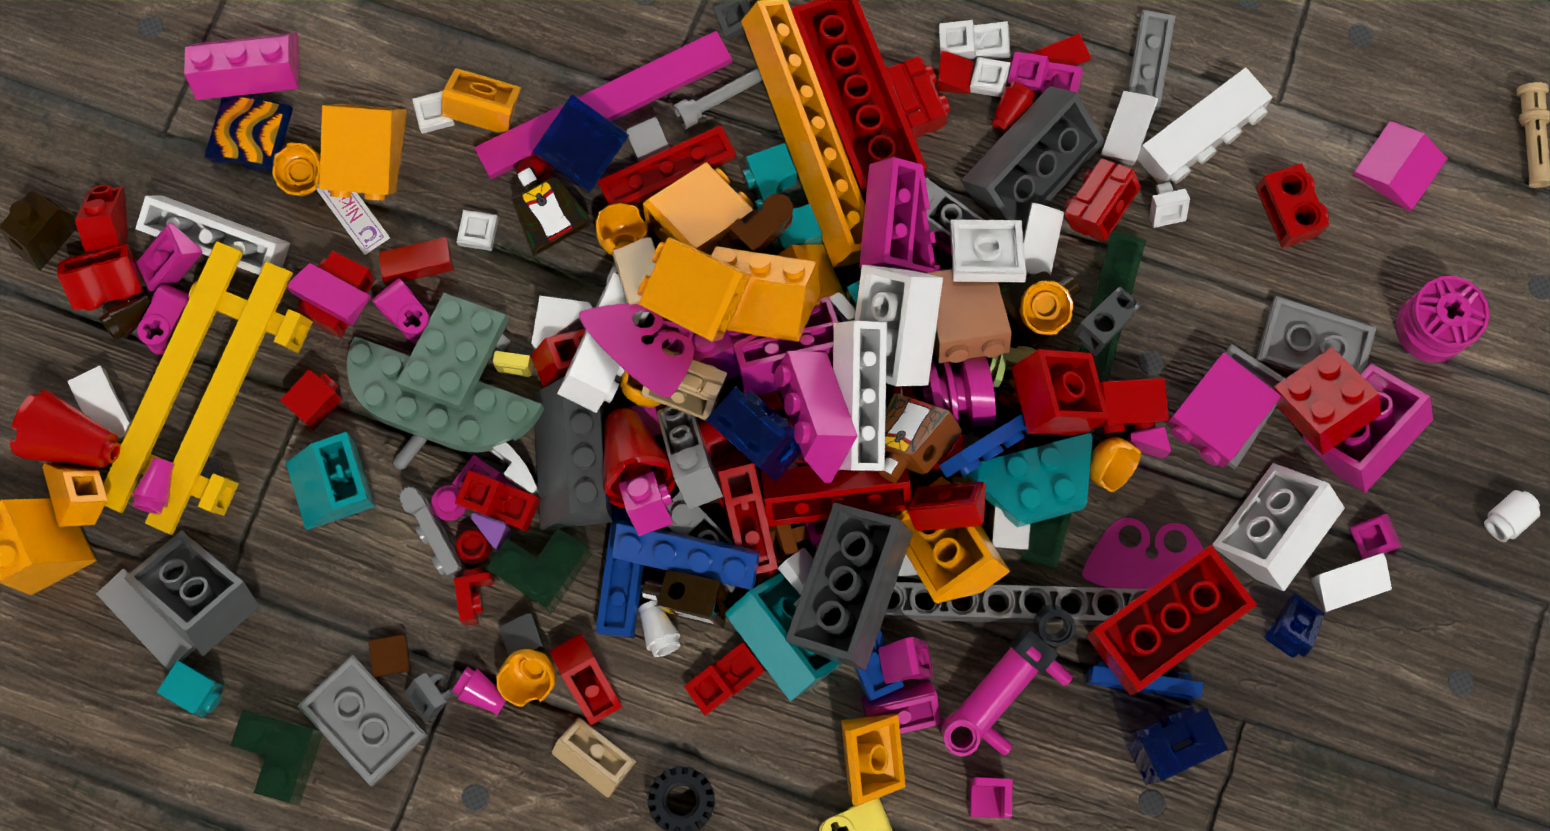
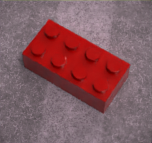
(1171, 620)

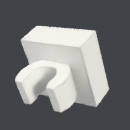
(1168, 206)

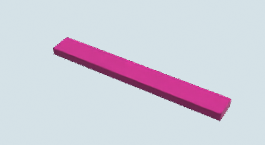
(612, 99)

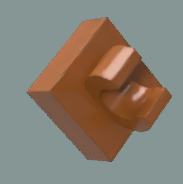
(786, 540)

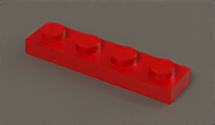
(663, 169)

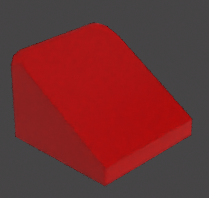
(954, 73)

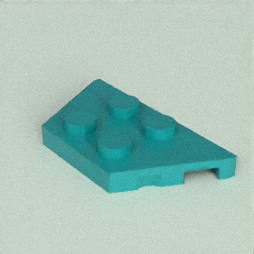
(1038, 480)

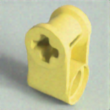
(864, 817)

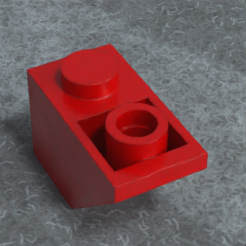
(103, 218)

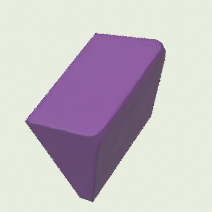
(494, 530)

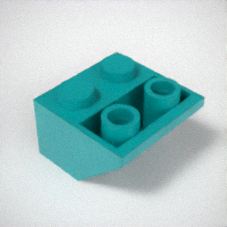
(329, 481)

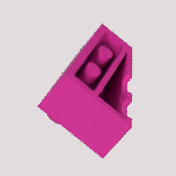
(896, 218)
(760, 355)

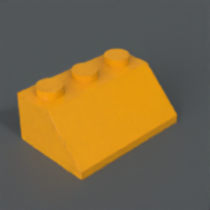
(776, 296)
(953, 560)

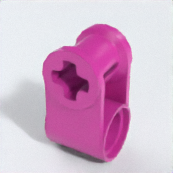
(402, 309)
(162, 318)

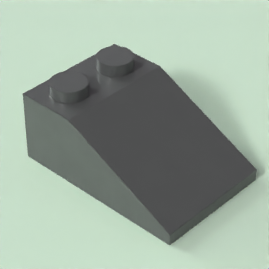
(193, 592)

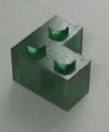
(542, 578)
(288, 754)

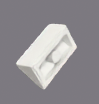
(1129, 127)
(1041, 238)
(1352, 582)

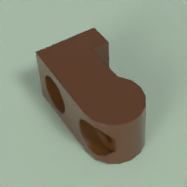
(764, 226)

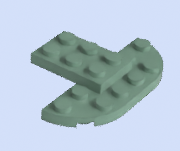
(439, 386)

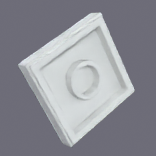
(987, 251)

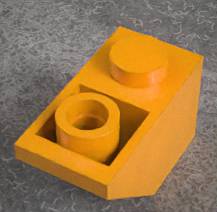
(75, 493)

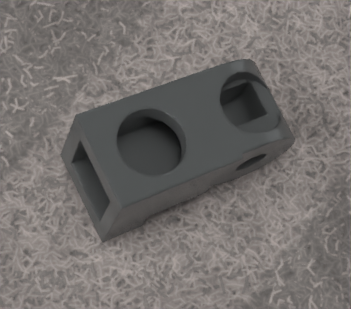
(1106, 321)

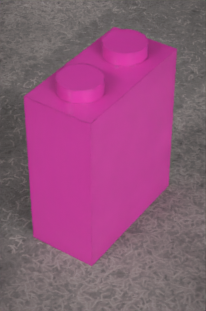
(1222, 411)

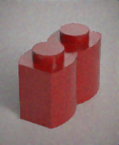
(100, 277)

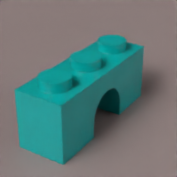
(770, 174)

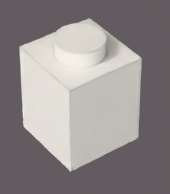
(1004, 533)

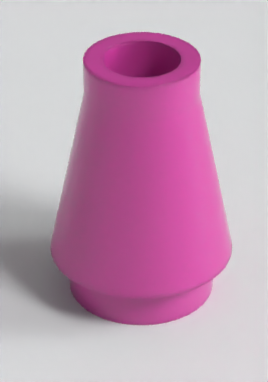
(154, 488)
(479, 691)

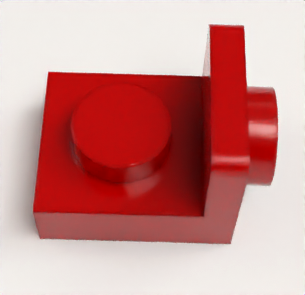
(469, 601)

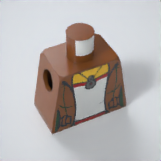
(916, 436)

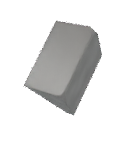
(647, 139)

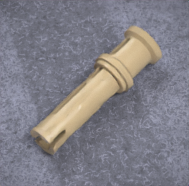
(1534, 119)

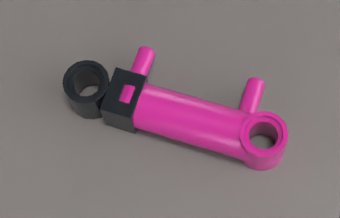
(1028, 655)

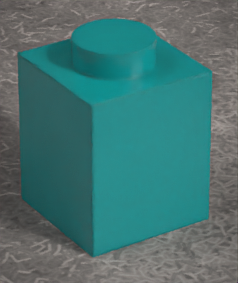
(191, 689)

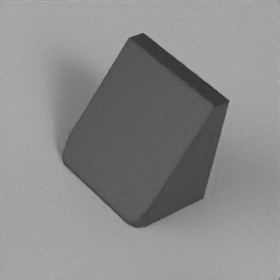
(522, 634)

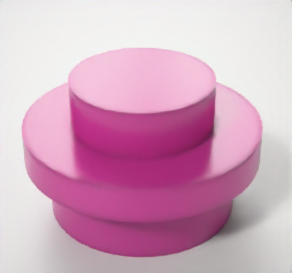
(444, 503)

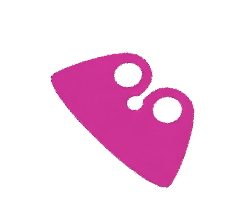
(621, 339)
(1130, 568)

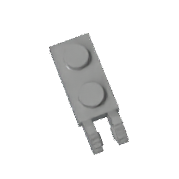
(432, 531)

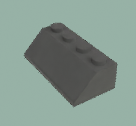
(1034, 156)
(570, 462)
(849, 585)

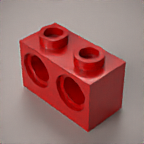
(1283, 206)

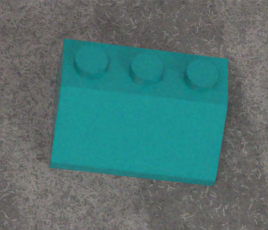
(763, 623)

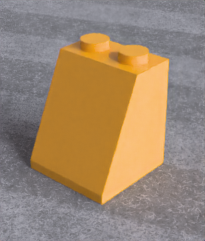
(361, 150)
(696, 209)
(693, 289)
(35, 548)

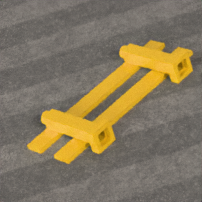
(254, 319)

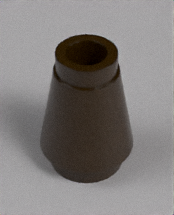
(125, 317)

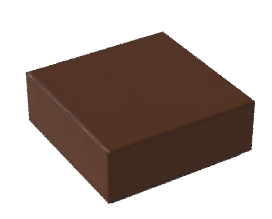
(389, 656)

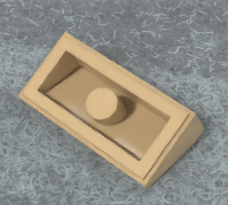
(632, 265)
(593, 757)

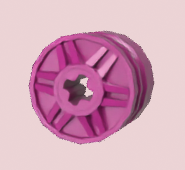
(1424, 323)
(964, 392)

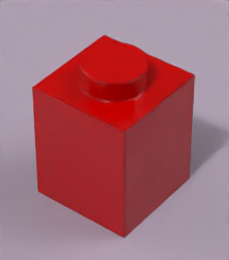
(312, 398)

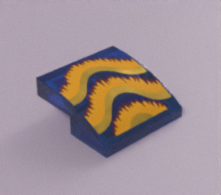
(248, 132)

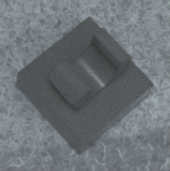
(426, 697)

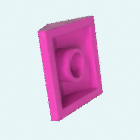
(1401, 164)

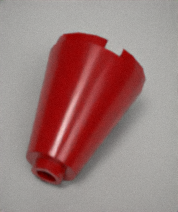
(61, 433)
(630, 453)

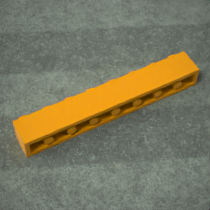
(807, 128)

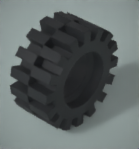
(681, 777)

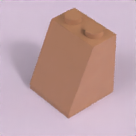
(970, 320)

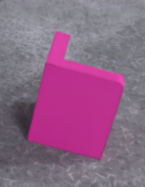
(991, 798)

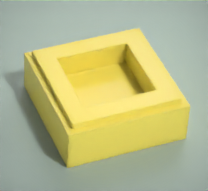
(513, 363)

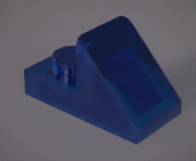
(1295, 627)

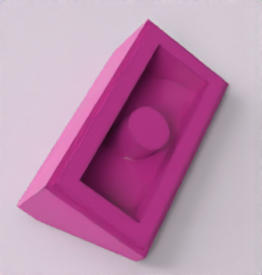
(168, 258)
(329, 293)
(914, 704)

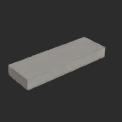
(1151, 54)
(144, 621)

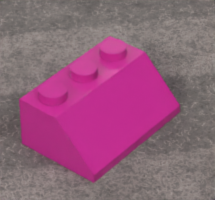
(243, 66)
(816, 410)
(1378, 445)

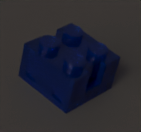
(580, 144)
(749, 427)
(1176, 747)

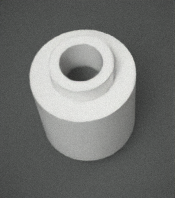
(1512, 515)

